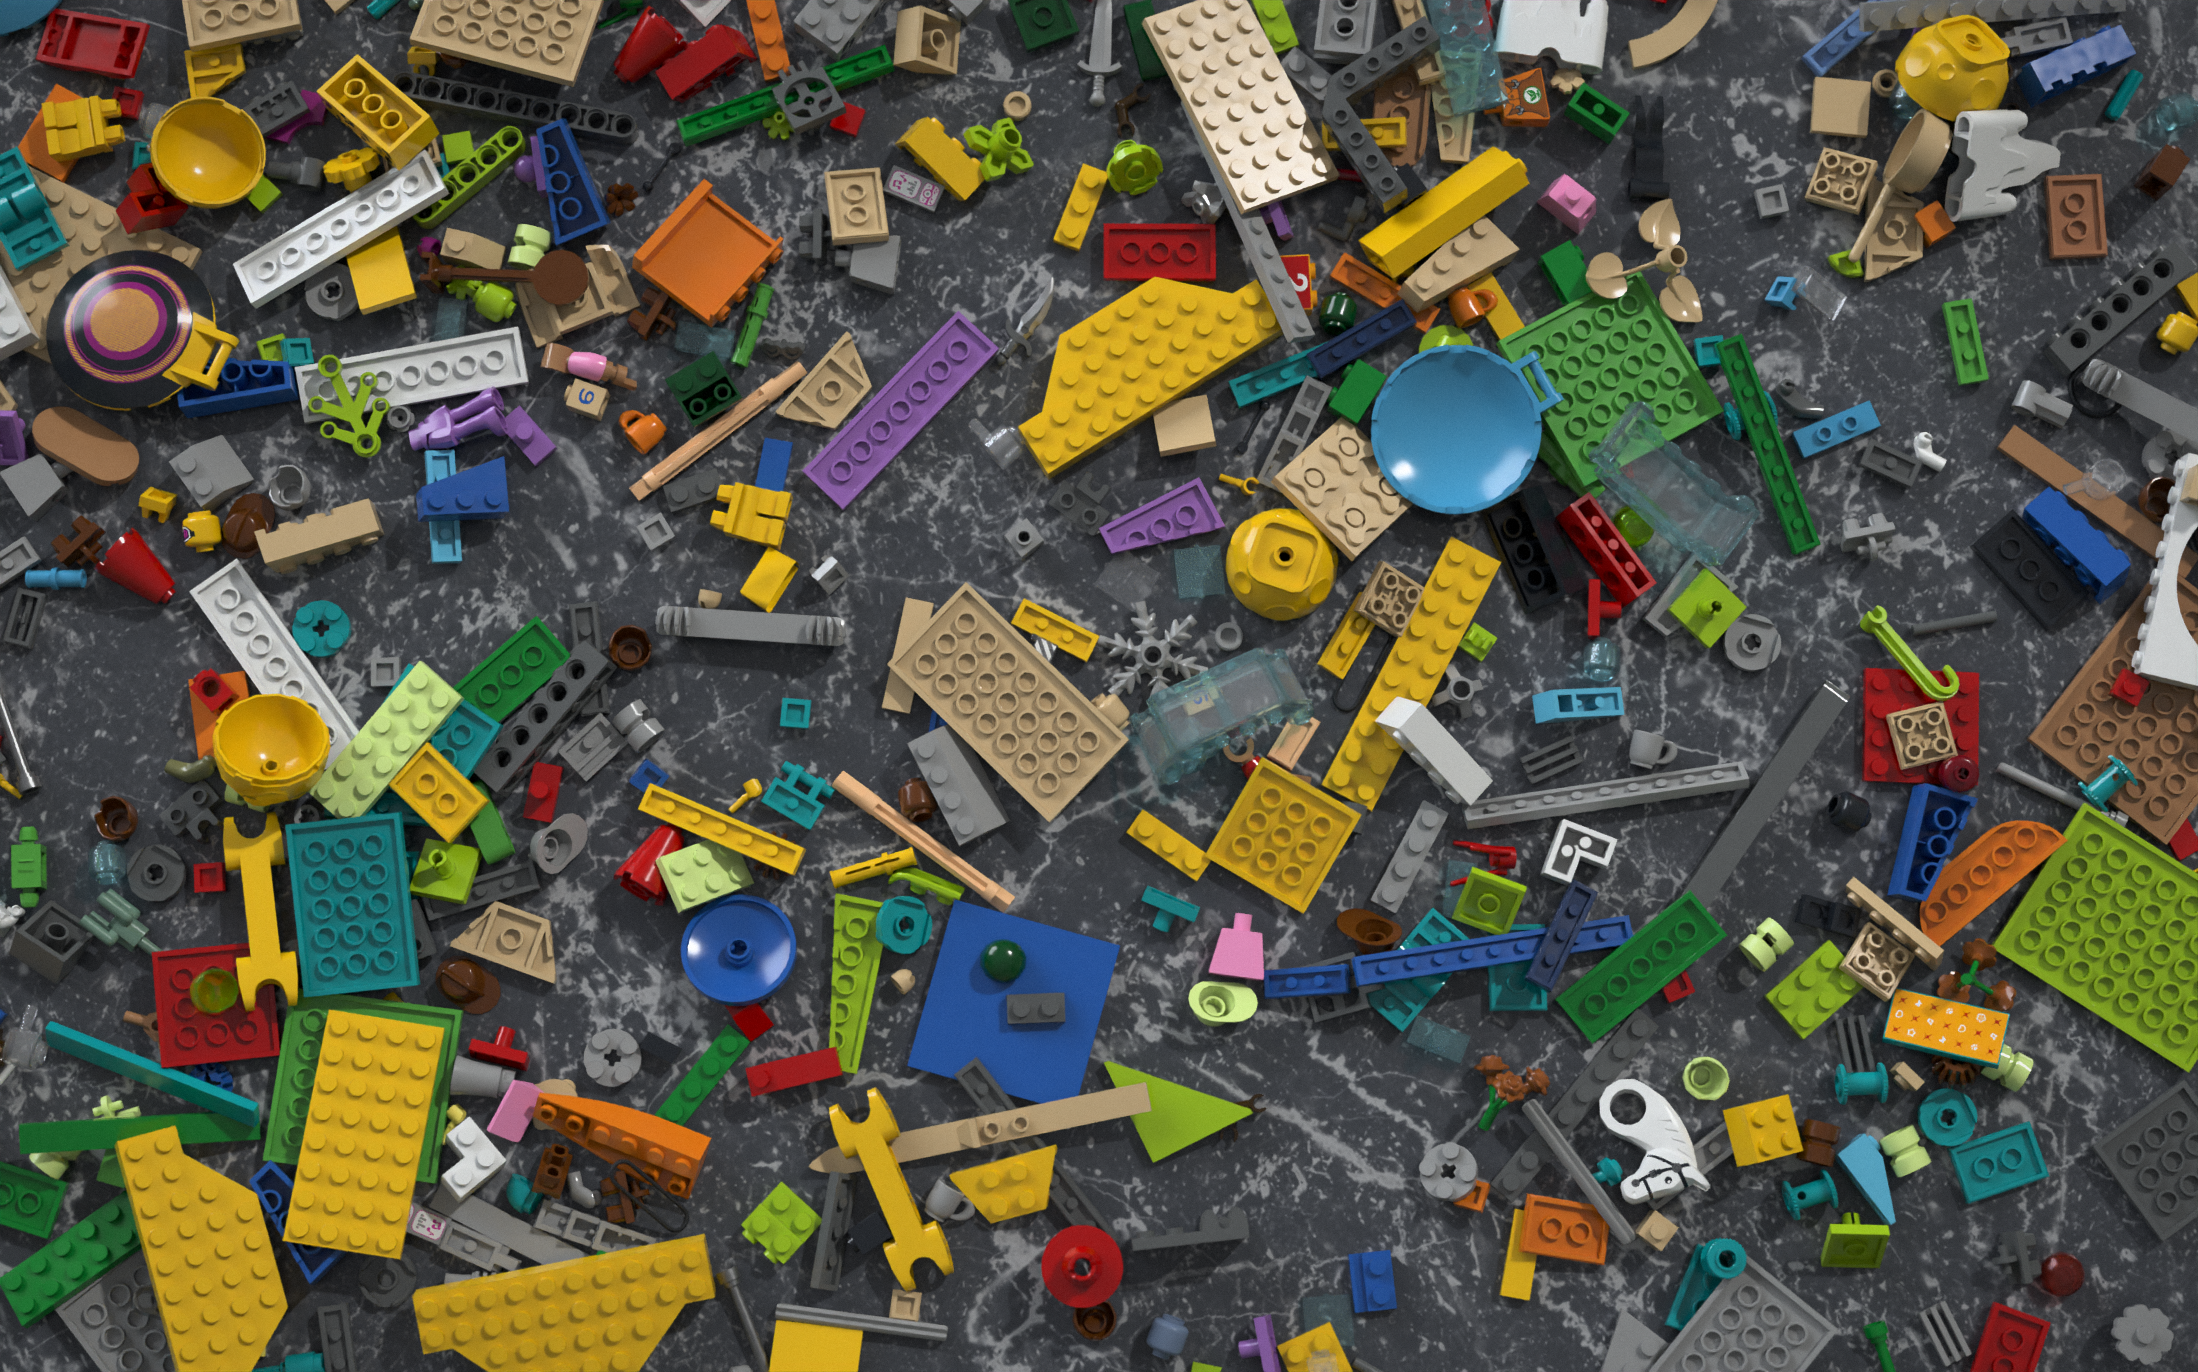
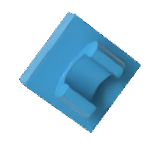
(1781, 293)

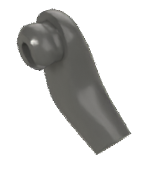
(1796, 403)

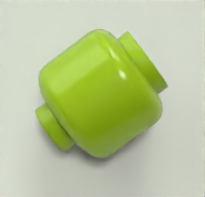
(494, 301)

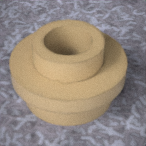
(1887, 75)

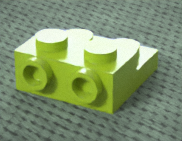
(781, 1224)

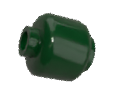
(1337, 313)

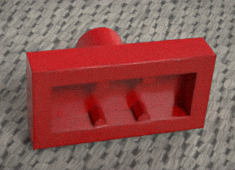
(1599, 609)
(543, 792)
(500, 1051)

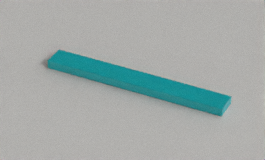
(152, 1074)

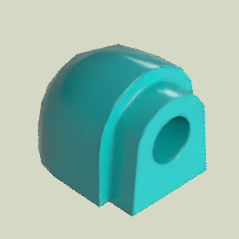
(520, 1195)

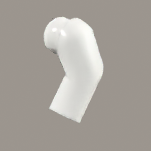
(1924, 452)

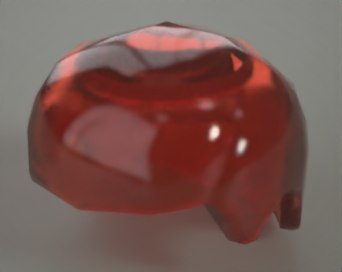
(2062, 1274)

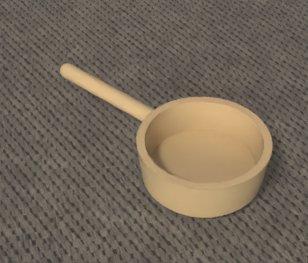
(1909, 167)

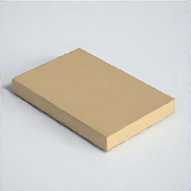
(856, 206)

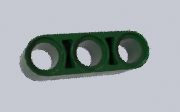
(1147, 59)

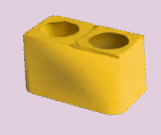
(769, 579)

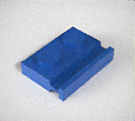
(1372, 1281)

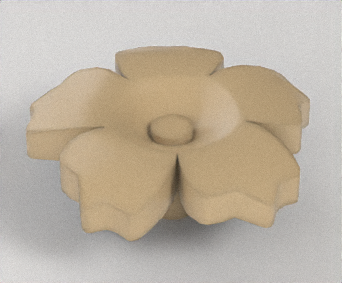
(1566, 80)

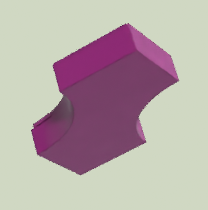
(314, 117)

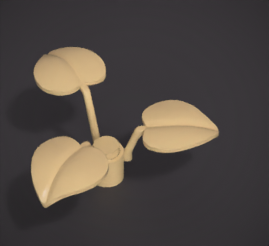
(1662, 228)

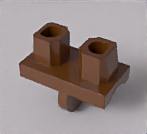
(645, 324)
(83, 546)
(552, 1171)
(623, 1211)

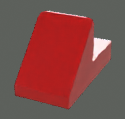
(750, 1019)

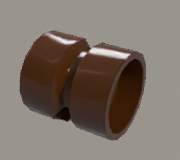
(1819, 1142)

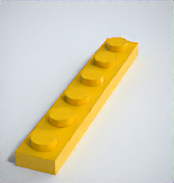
(722, 829)

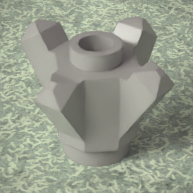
(1205, 201)
(1458, 692)

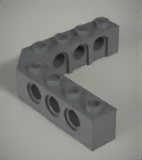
(1357, 80)

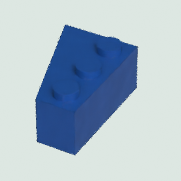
(466, 495)

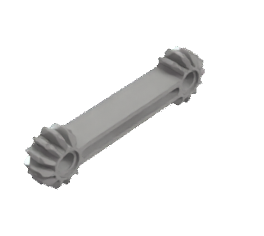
(2142, 398)
(750, 626)

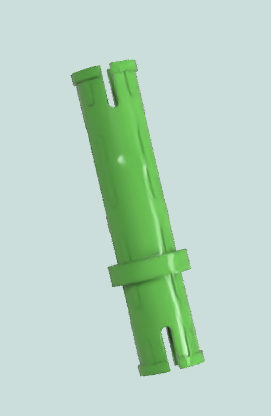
(756, 314)

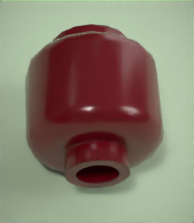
(1949, 774)

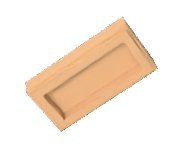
(1292, 743)

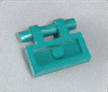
(794, 803)

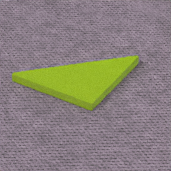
(1177, 1112)

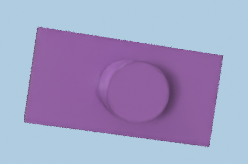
(1276, 213)
(529, 436)
(11, 439)
(1263, 1345)

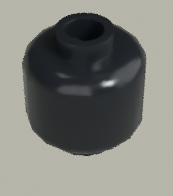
(1849, 811)

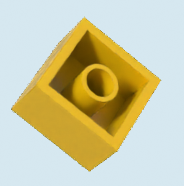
(1762, 1130)

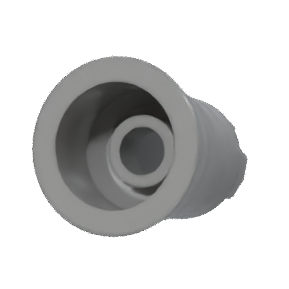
(480, 1079)

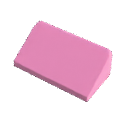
(515, 1111)

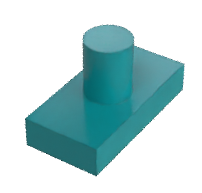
(1169, 907)

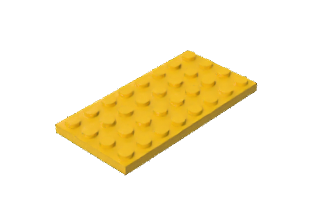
(364, 1134)

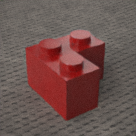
(149, 203)

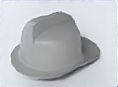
(558, 843)

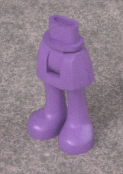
(444, 432)

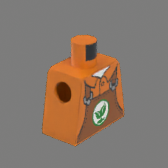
(1526, 101)

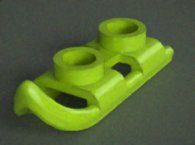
(923, 881)

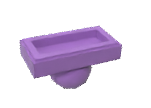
(530, 168)

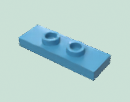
(1836, 429)

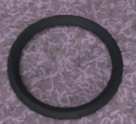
(2075, 402)

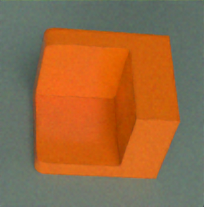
(1934, 223)

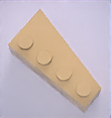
(1458, 263)
(320, 536)

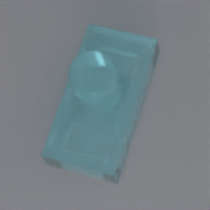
(1438, 1039)

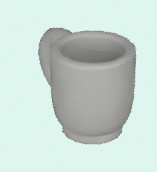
(1646, 749)
(945, 1199)

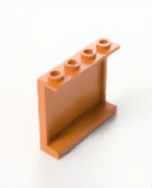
(706, 255)

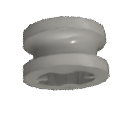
(298, 815)

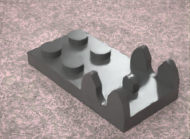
(1210, 1227)

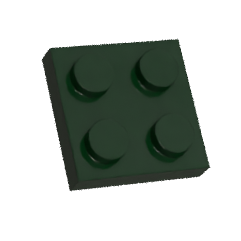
(1043, 22)

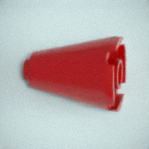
(647, 46)
(137, 568)
(640, 872)

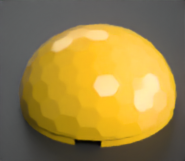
(207, 152)

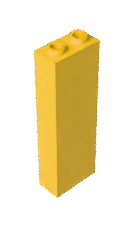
(1444, 211)

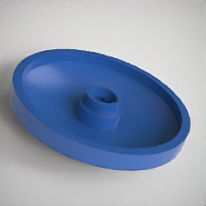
(739, 950)

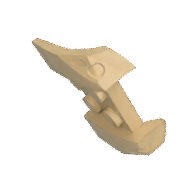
(606, 294)

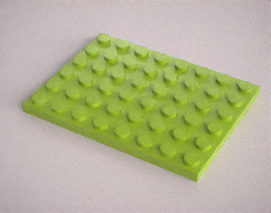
(2115, 933)

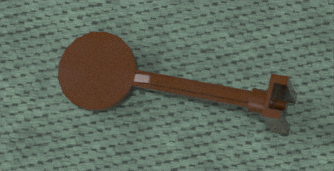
(557, 277)

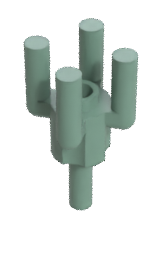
(122, 928)

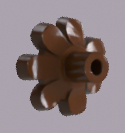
(620, 198)

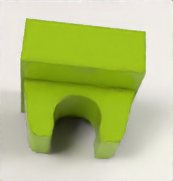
(1477, 642)

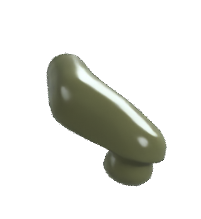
(191, 771)

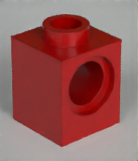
(222, 699)

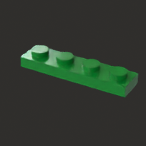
(703, 1077)

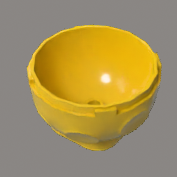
(1955, 67)
(1279, 587)
(268, 735)

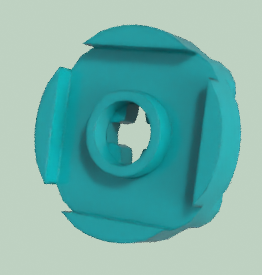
(333, 640)
(888, 927)
(1962, 1123)

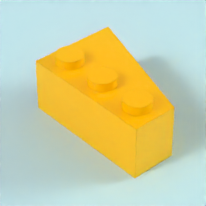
(942, 157)

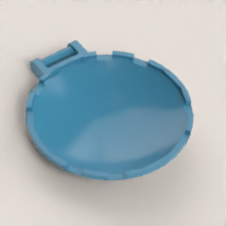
(1459, 427)

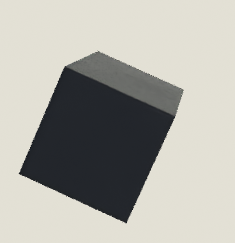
(660, 1048)

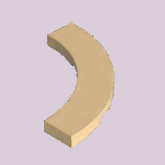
(1671, 37)

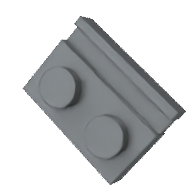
(592, 746)

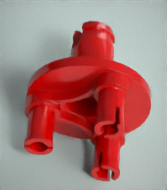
(1060, 1260)

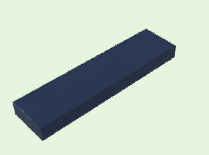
(1361, 339)
(1560, 936)

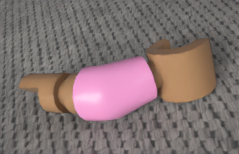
(585, 365)

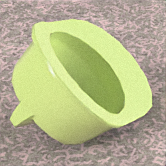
(1222, 1002)

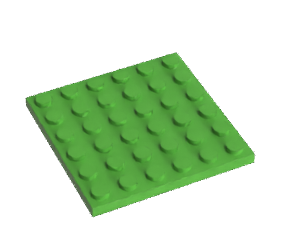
(1601, 360)
(300, 1059)

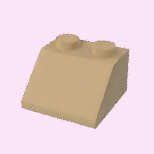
(926, 41)

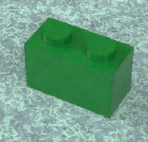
(1596, 113)
(1566, 272)
(1356, 393)

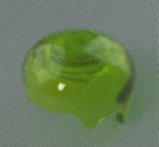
(1632, 527)
(214, 991)

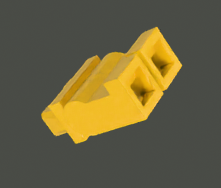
(81, 127)
(744, 514)

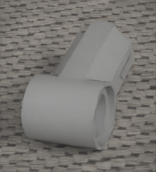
(2034, 401)

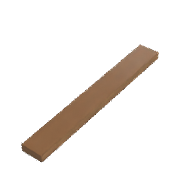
(2110, 512)

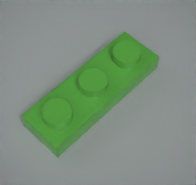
(1965, 342)

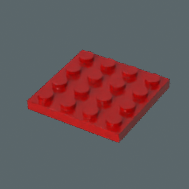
(1894, 691)
(205, 1038)

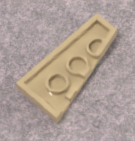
(1453, 133)
(1900, 928)

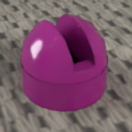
(429, 244)

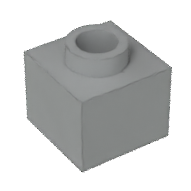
(1024, 549)

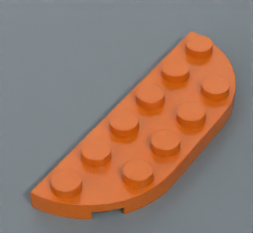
(1984, 875)

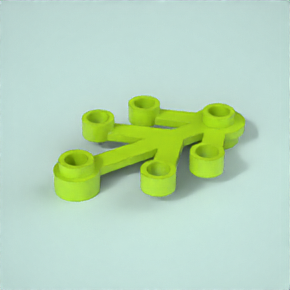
(352, 410)

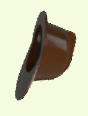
(247, 515)
(1370, 931)
(467, 984)

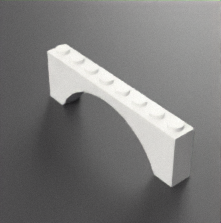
(2166, 647)

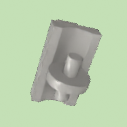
(1867, 539)

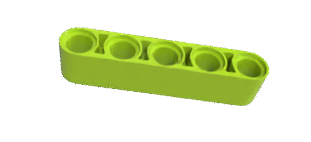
(483, 174)

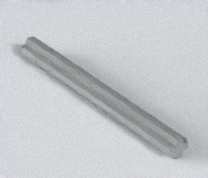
(1579, 1172)
(861, 1322)

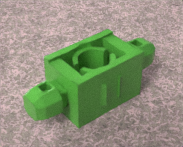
(29, 867)

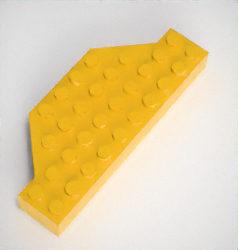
(1140, 358)
(202, 1255)
(568, 1313)

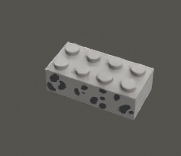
(836, 24)

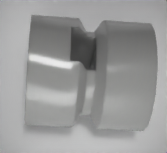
(639, 727)

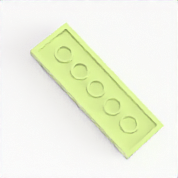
(386, 743)

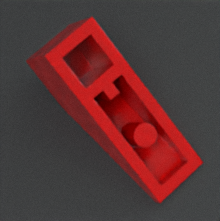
(793, 1071)

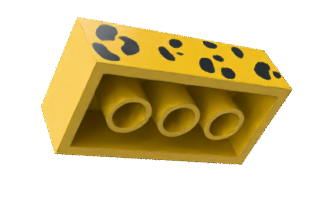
(378, 112)

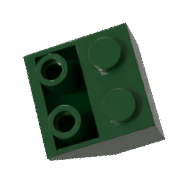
(703, 389)

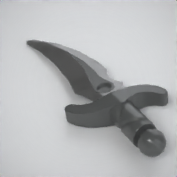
(1028, 322)

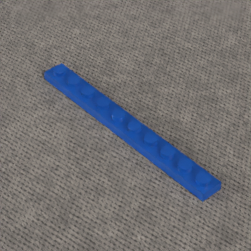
(1481, 952)

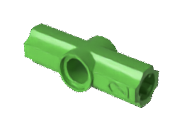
(1560, 471)

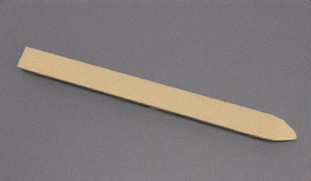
(1001, 1126)

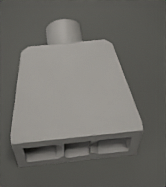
(873, 263)
(37, 484)

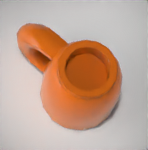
(1466, 307)
(644, 432)

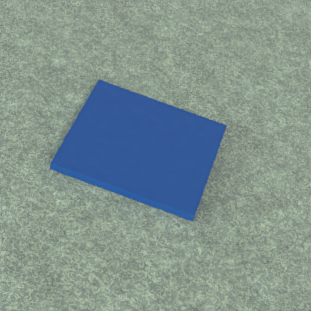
(969, 1011)

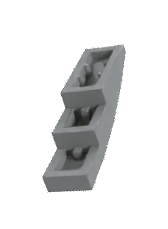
(1295, 429)
(587, 1228)

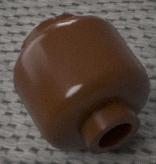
(916, 800)

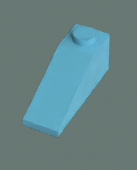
(1577, 704)
(1867, 1171)

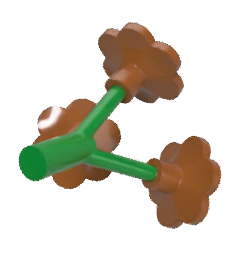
(1956, 987)

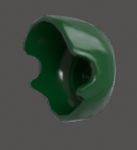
(1003, 960)

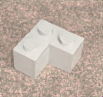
(1573, 844)
(478, 1160)

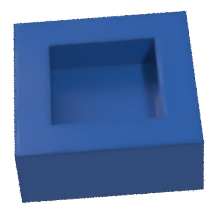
(648, 773)

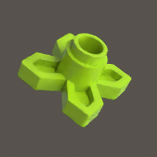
(1000, 149)

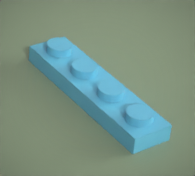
(444, 535)

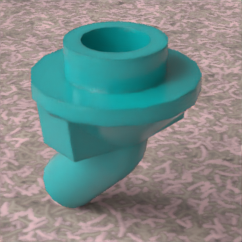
(1608, 1172)

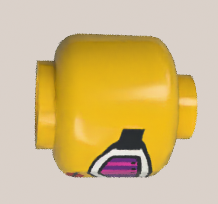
(201, 531)

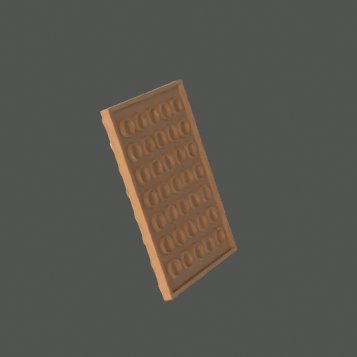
(2152, 739)

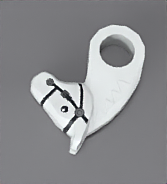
(1669, 1155)

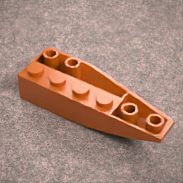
(615, 1132)

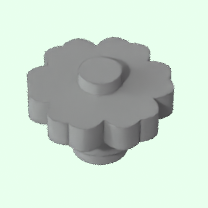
(2142, 1334)

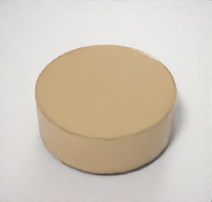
(1017, 106)

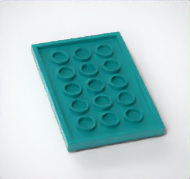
(352, 904)

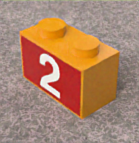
(1301, 274)

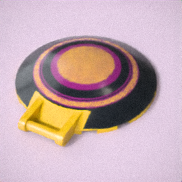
(135, 331)

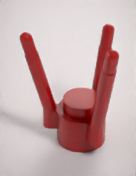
(1499, 856)

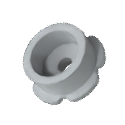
(395, 412)

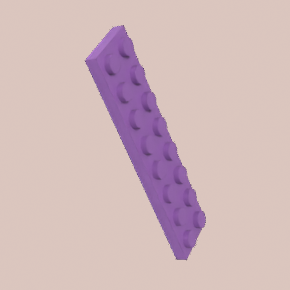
(900, 410)

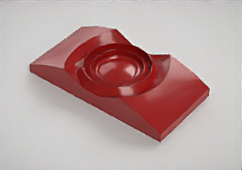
(92, 43)

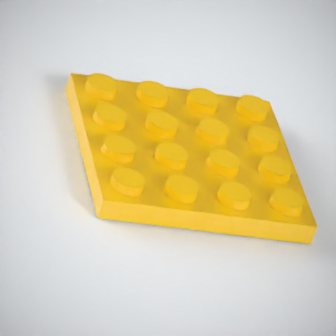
(1283, 835)

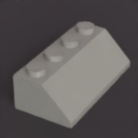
(958, 784)

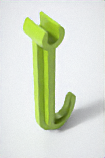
(1876, 623)

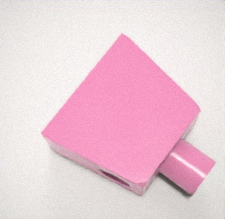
(1569, 203)
(1239, 951)

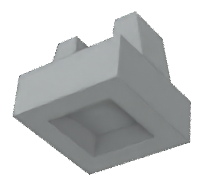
(829, 574)

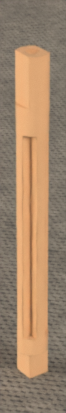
(717, 431)
(921, 840)

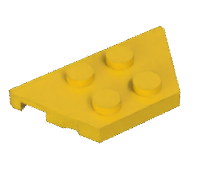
(1010, 1184)

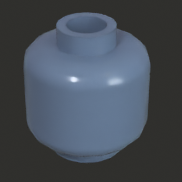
(1167, 1336)

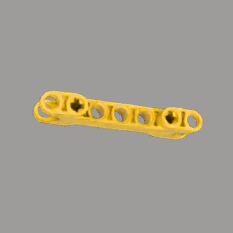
(255, 860)
(872, 1144)

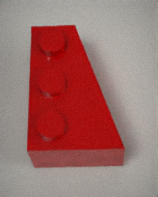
(704, 61)

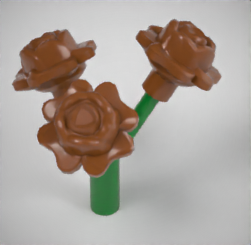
(1508, 1086)

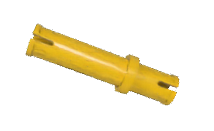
(873, 867)

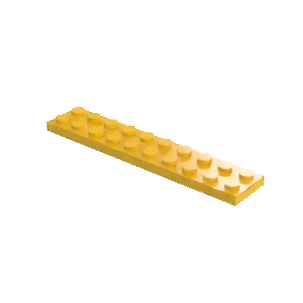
(1412, 670)

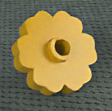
(352, 168)

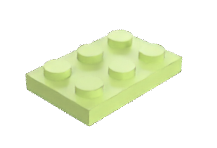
(703, 874)

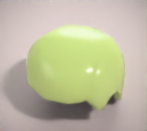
(1705, 1078)

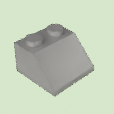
(212, 472)

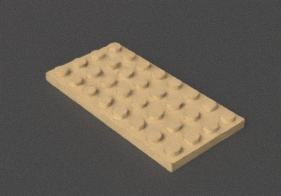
(1240, 101)
(1008, 702)

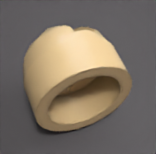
(709, 599)
(903, 980)

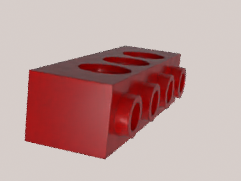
(1605, 549)

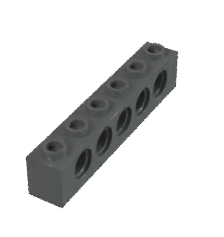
(2175, 267)
(560, 715)

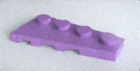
(1168, 518)

